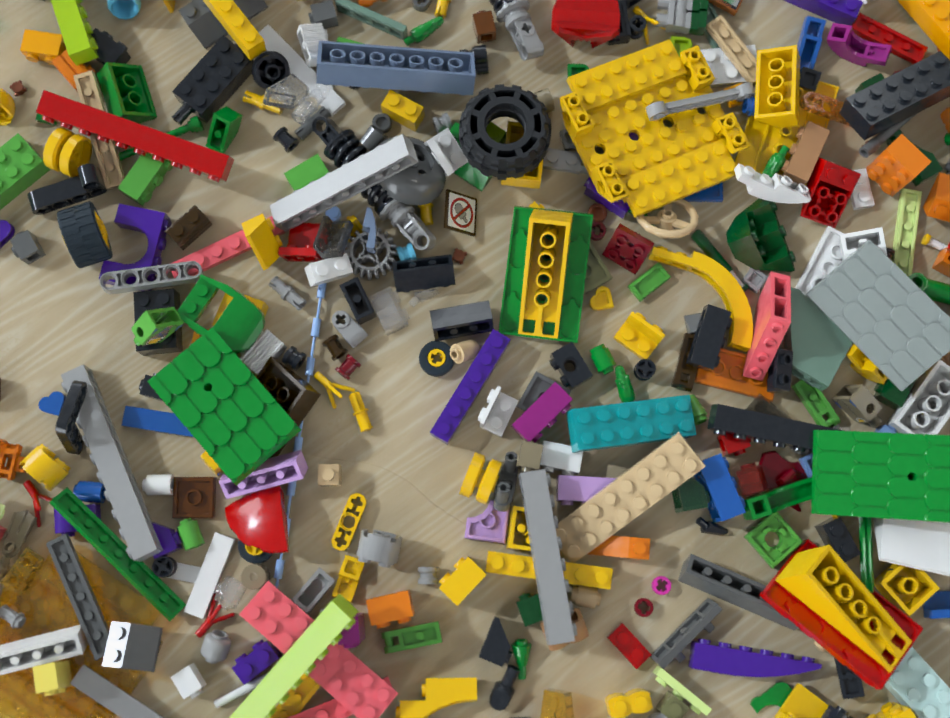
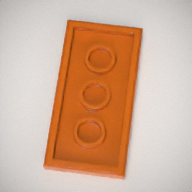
(730, 377)

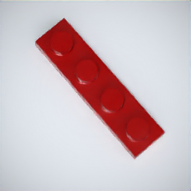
(879, 33)

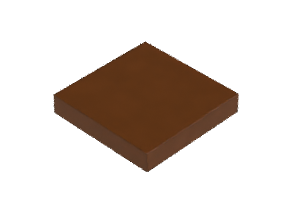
(194, 497)

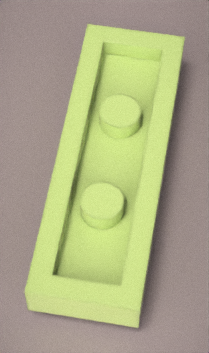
(681, 692)

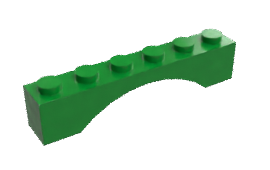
(778, 498)

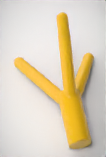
(638, 11)
(331, 387)

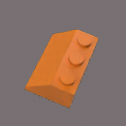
(938, 201)

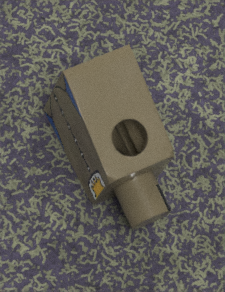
(859, 404)

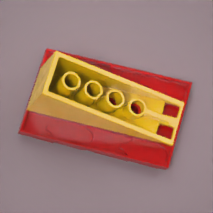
(841, 614)

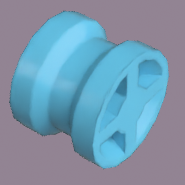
(406, 252)

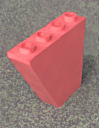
(769, 325)

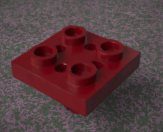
(629, 246)

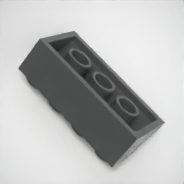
(207, 26)

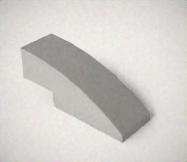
(313, 591)

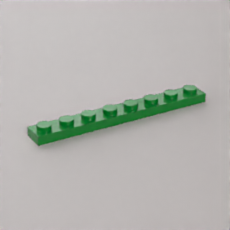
(115, 552)

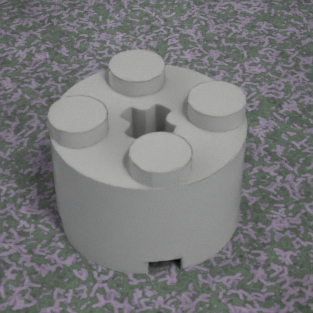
(379, 547)

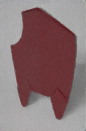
(780, 471)

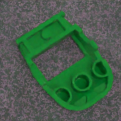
(238, 324)

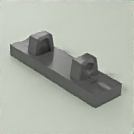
(685, 633)

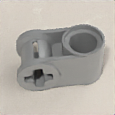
(351, 330)

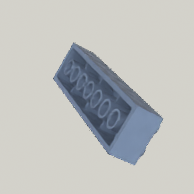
(395, 68)

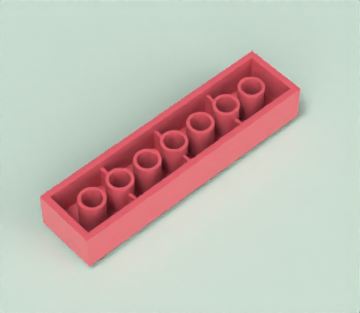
(338, 672)

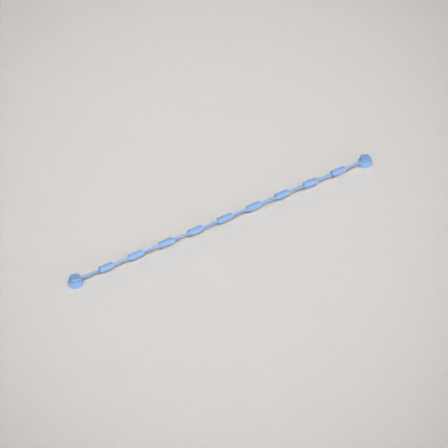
(335, 215)

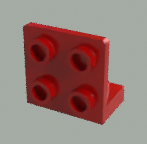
(301, 244)

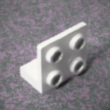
(498, 412)

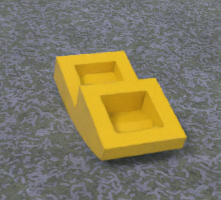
(348, 578)

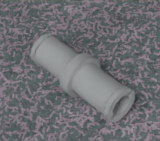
(287, 293)

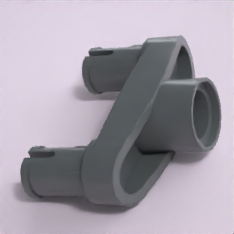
(506, 483)

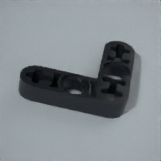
(65, 425)

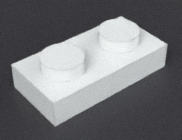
(862, 194)

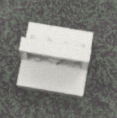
(446, 151)

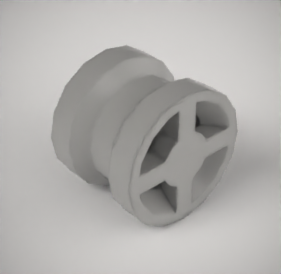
(442, 122)
(428, 575)

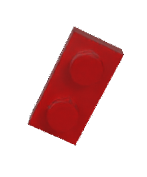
(629, 646)

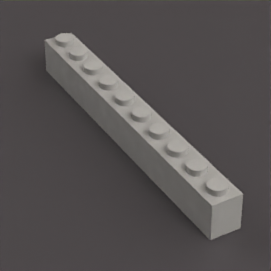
(113, 469)

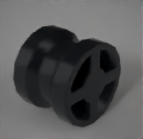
(294, 358)
(647, 367)
(160, 567)

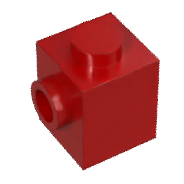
(731, 445)

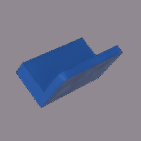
(937, 605)

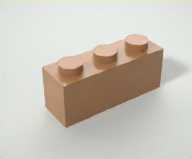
(805, 152)

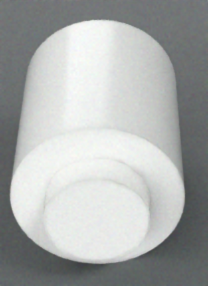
(158, 484)

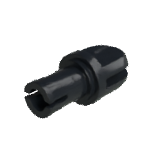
(504, 690)

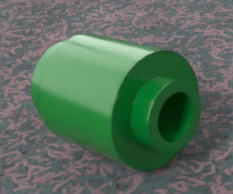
(602, 359)

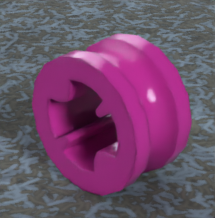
(667, 586)

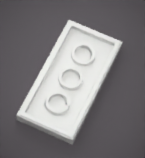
(823, 260)

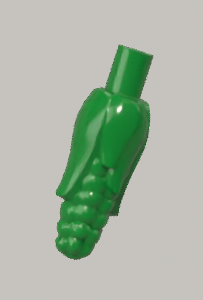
(423, 31)
(776, 162)
(624, 385)

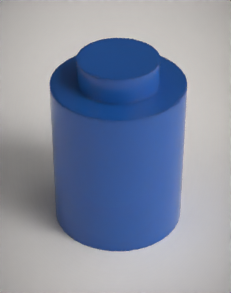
(90, 491)

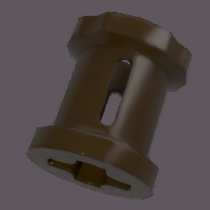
(335, 347)

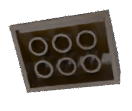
(288, 390)

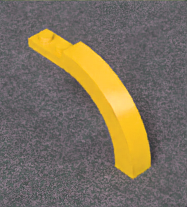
(724, 283)

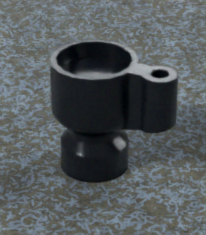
(480, 56)

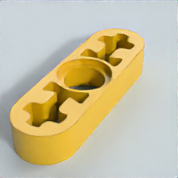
(360, 509)

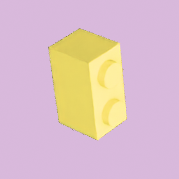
(52, 677)

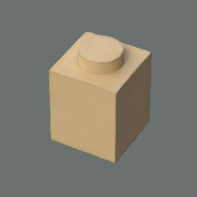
(329, 474)

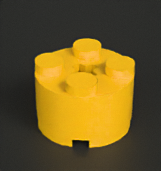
(44, 468)

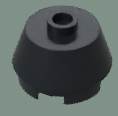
(269, 68)

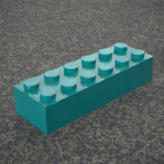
(630, 423)

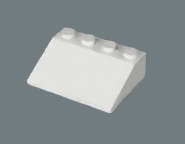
(914, 544)

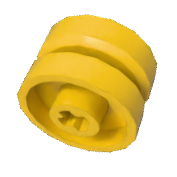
(67, 151)
(480, 478)

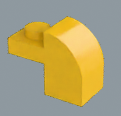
(864, 366)

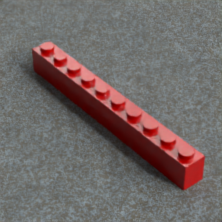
(134, 135)

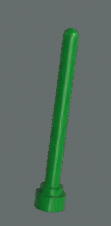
(192, 125)

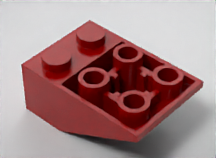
(829, 192)

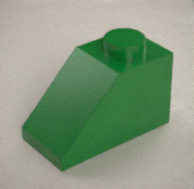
(223, 129)

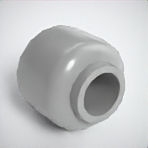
(216, 646)

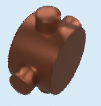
(18, 88)
(459, 256)

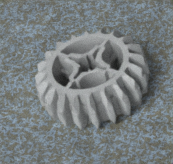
(364, 257)

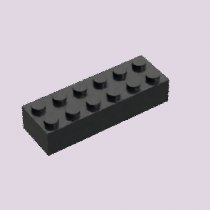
(898, 96)

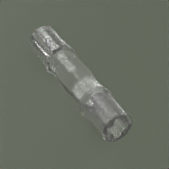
(310, 104)

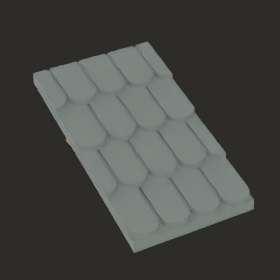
(884, 314)

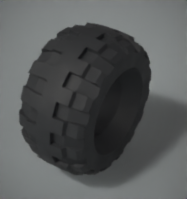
(498, 158)

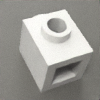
(189, 681)

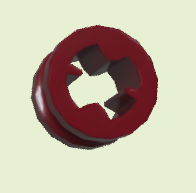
(602, 229)
(648, 603)

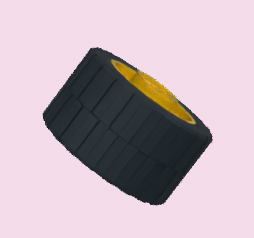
(84, 234)

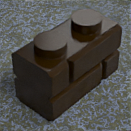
(188, 227)

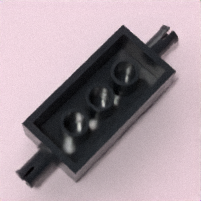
(212, 81)

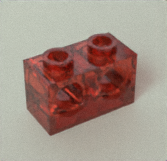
(752, 479)

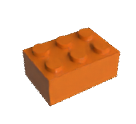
(897, 165)

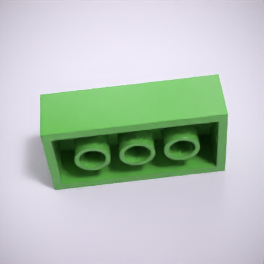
(18, 168)

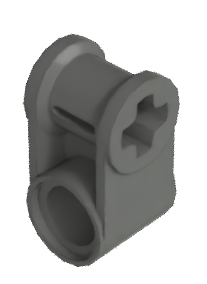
(372, 138)

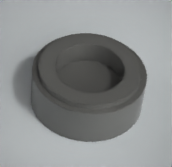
(382, 122)

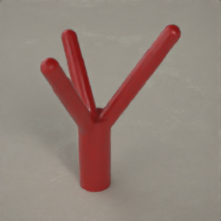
(35, 496)
(210, 618)

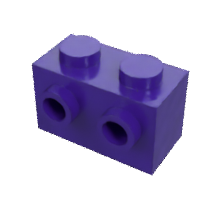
(257, 661)

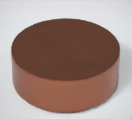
(599, 212)

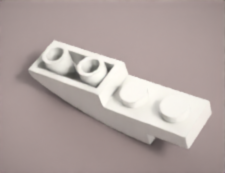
(774, 189)

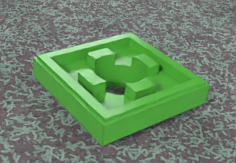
(787, 539)

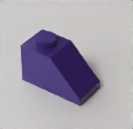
(168, 538)

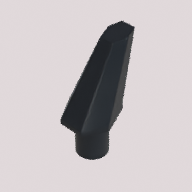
(710, 527)

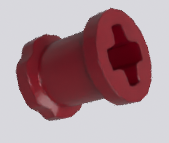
(348, 367)

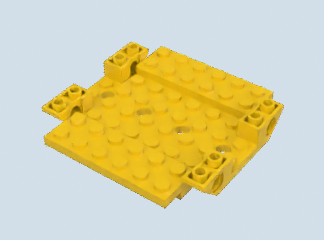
(664, 160)

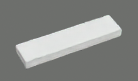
(209, 575)

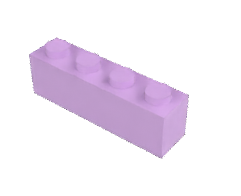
(271, 473)
(579, 488)

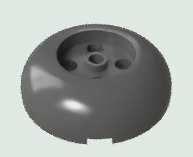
(413, 187)

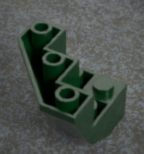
(759, 239)

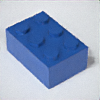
(724, 498)

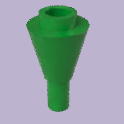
(521, 651)

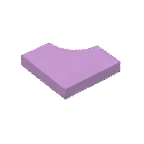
(488, 526)

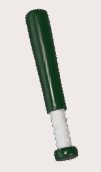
(709, 249)

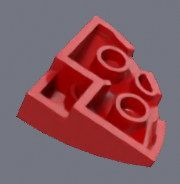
(260, 520)

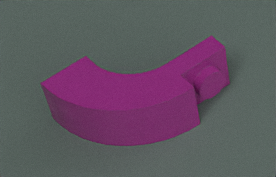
(854, 49)

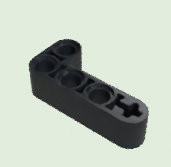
(69, 191)

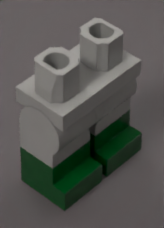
(683, 16)

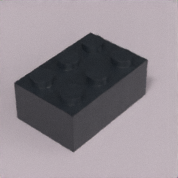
(155, 300)

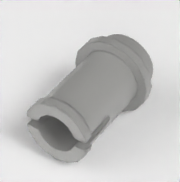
(15, 619)

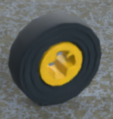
(438, 368)

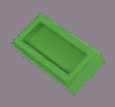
(649, 282)

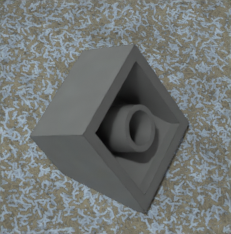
(132, 646)

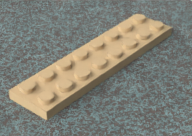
(627, 497)

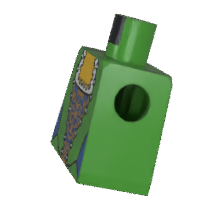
(156, 325)

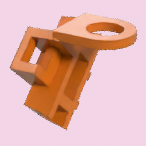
(13, 453)

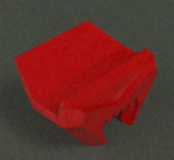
(586, 20)

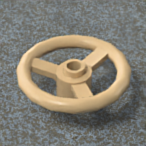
(667, 221)

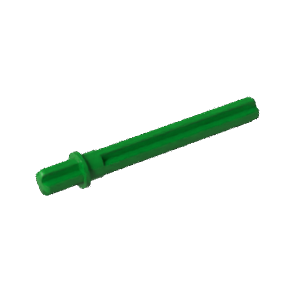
(866, 551)

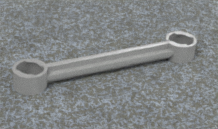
(660, 109)

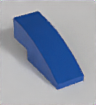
(810, 41)

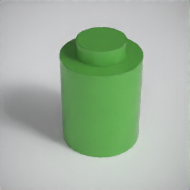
(190, 534)

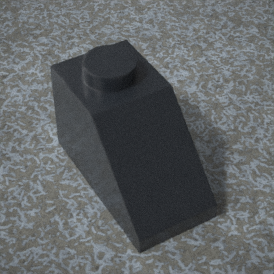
(496, 646)

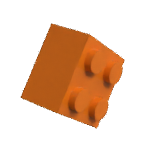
(390, 608)

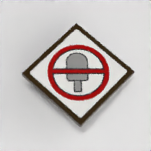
(460, 213)

